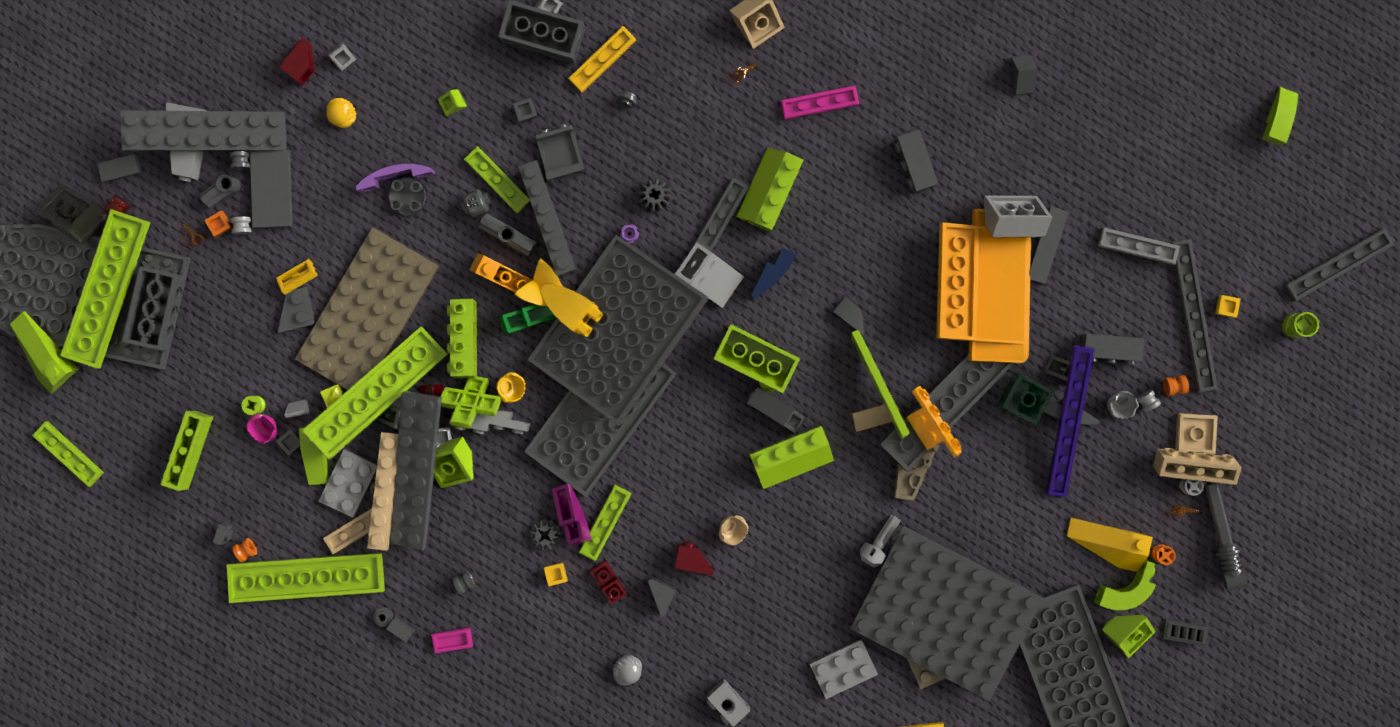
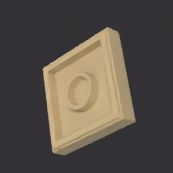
(1196, 433)

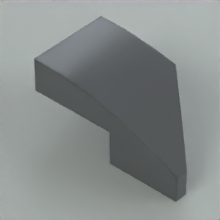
(850, 314)

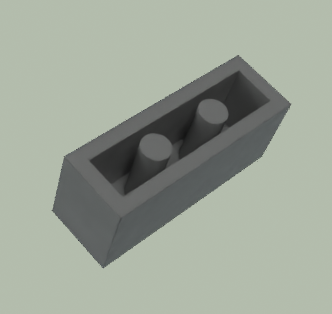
(915, 161)
(1114, 348)

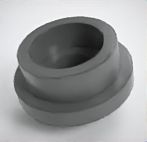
(627, 99)
(385, 611)

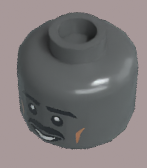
(475, 203)

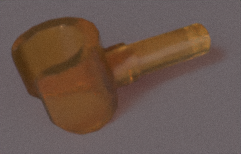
(742, 72)
(194, 235)
(1181, 510)

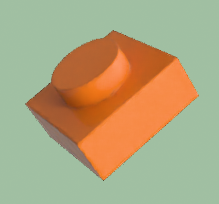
(218, 224)

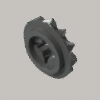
(554, 534)

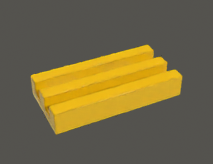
(297, 278)

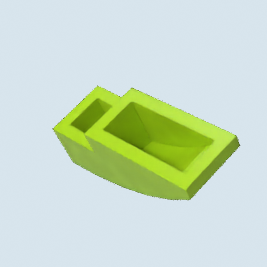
(1281, 117)

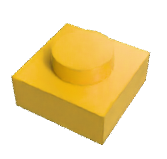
(1227, 306)
(555, 574)

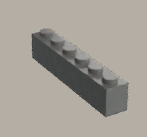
(547, 218)

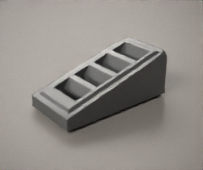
(1201, 637)

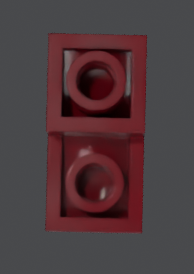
(608, 581)

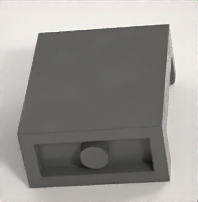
(560, 153)

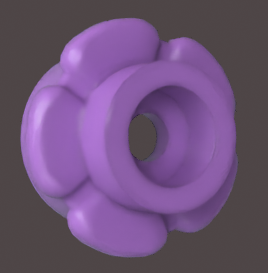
(634, 233)

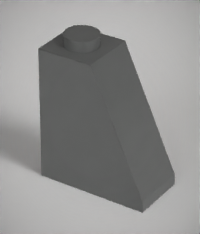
(775, 409)

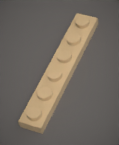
(383, 493)

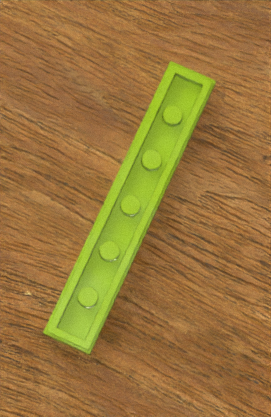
(879, 384)

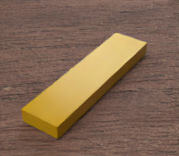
(602, 59)

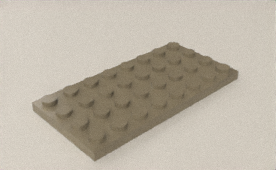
(367, 310)

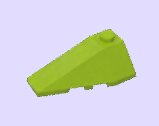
(42, 353)

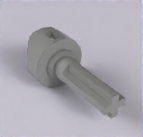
(879, 543)

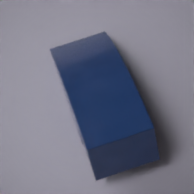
(773, 273)

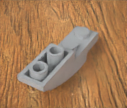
(499, 421)

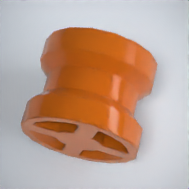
(244, 550)
(1167, 557)

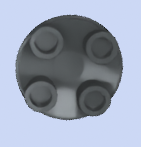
(407, 196)

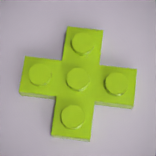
(470, 401)

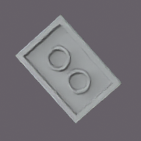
(348, 483)
(843, 668)

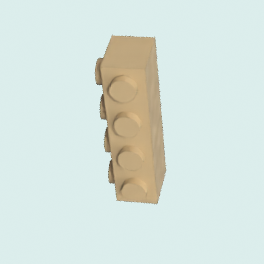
(1197, 466)

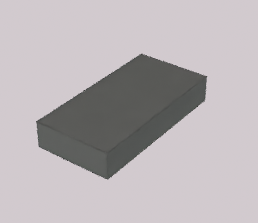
(119, 168)

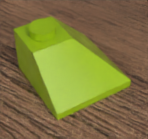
(453, 463)
(1128, 632)

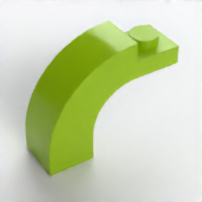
(1131, 595)

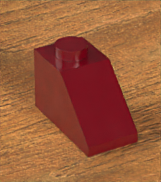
(692, 559)

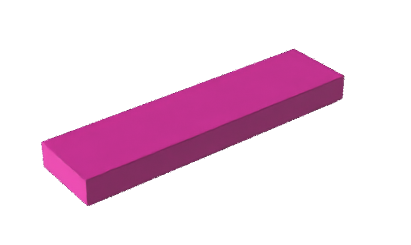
(820, 102)

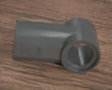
(218, 190)

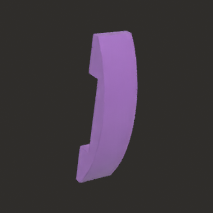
(371, 182)

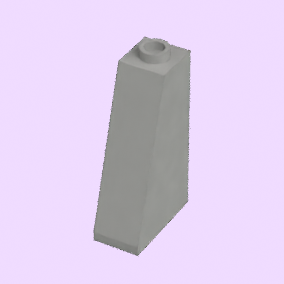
(185, 163)

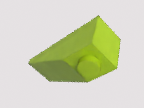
(314, 460)

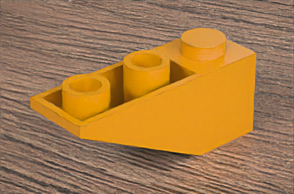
(498, 273)

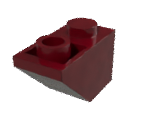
(299, 62)

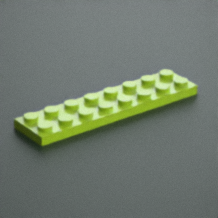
(105, 289)
(375, 393)
(305, 577)

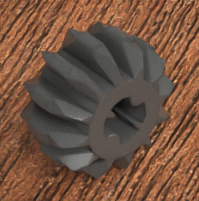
(658, 189)

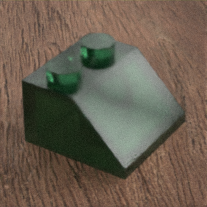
(1025, 398)

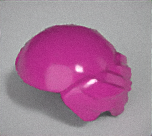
(262, 428)

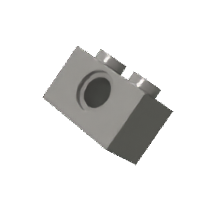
(731, 714)

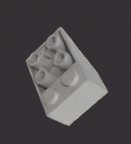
(709, 275)

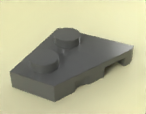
(296, 311)

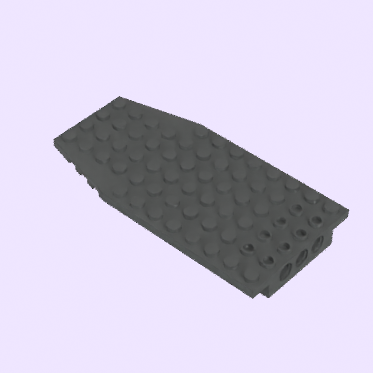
(46, 276)

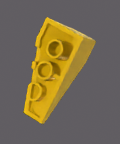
(1118, 546)

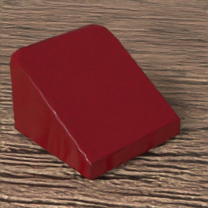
(435, 390)

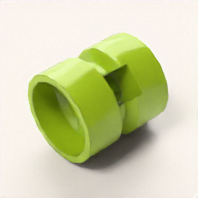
(1300, 325)

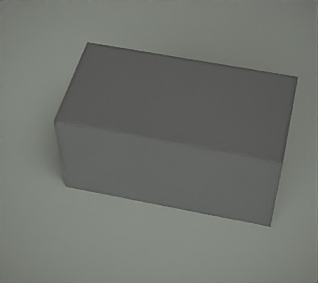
(400, 629)

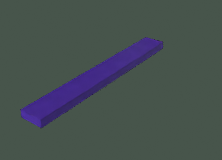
(1070, 420)

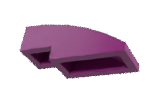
(571, 515)

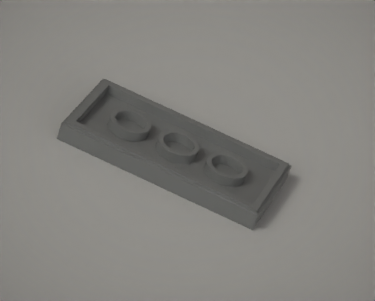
(271, 189)

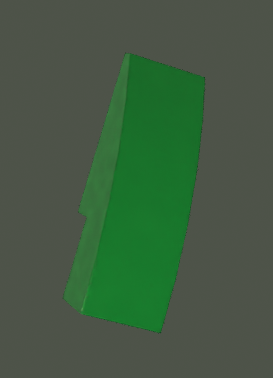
(525, 318)

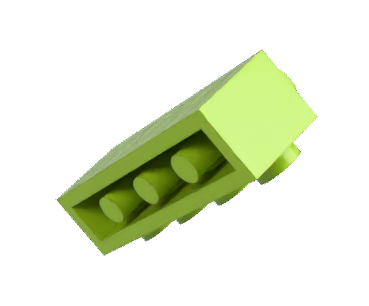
(462, 338)
(186, 450)

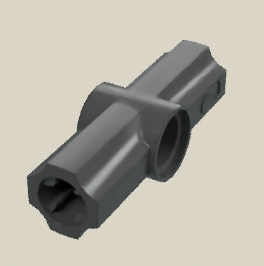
(497, 229)

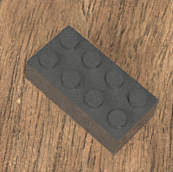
(542, 32)

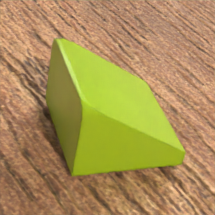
(451, 102)

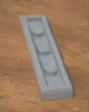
(1138, 246)

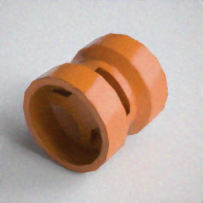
(1175, 385)

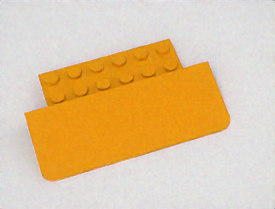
(984, 291)

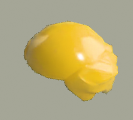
(340, 112)
(510, 387)

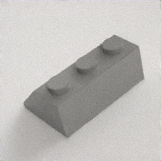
(1016, 216)

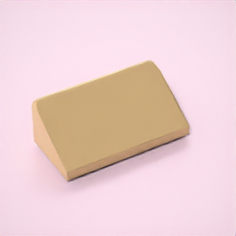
(870, 417)

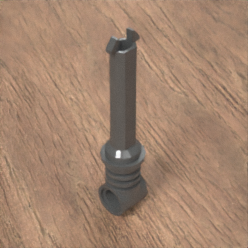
(1227, 551)

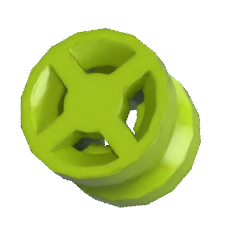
(257, 403)

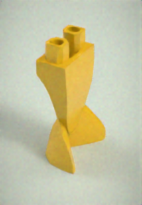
(565, 304)

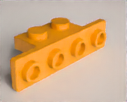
(930, 425)

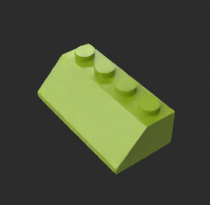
(769, 188)
(756, 358)
(792, 456)

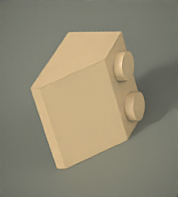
(757, 20)

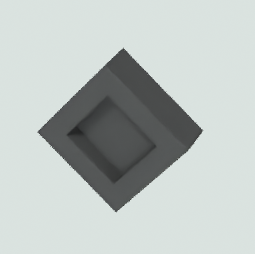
(525, 110)
(289, 442)
(223, 533)

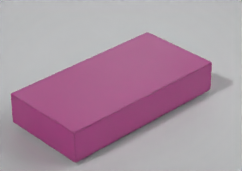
(452, 640)

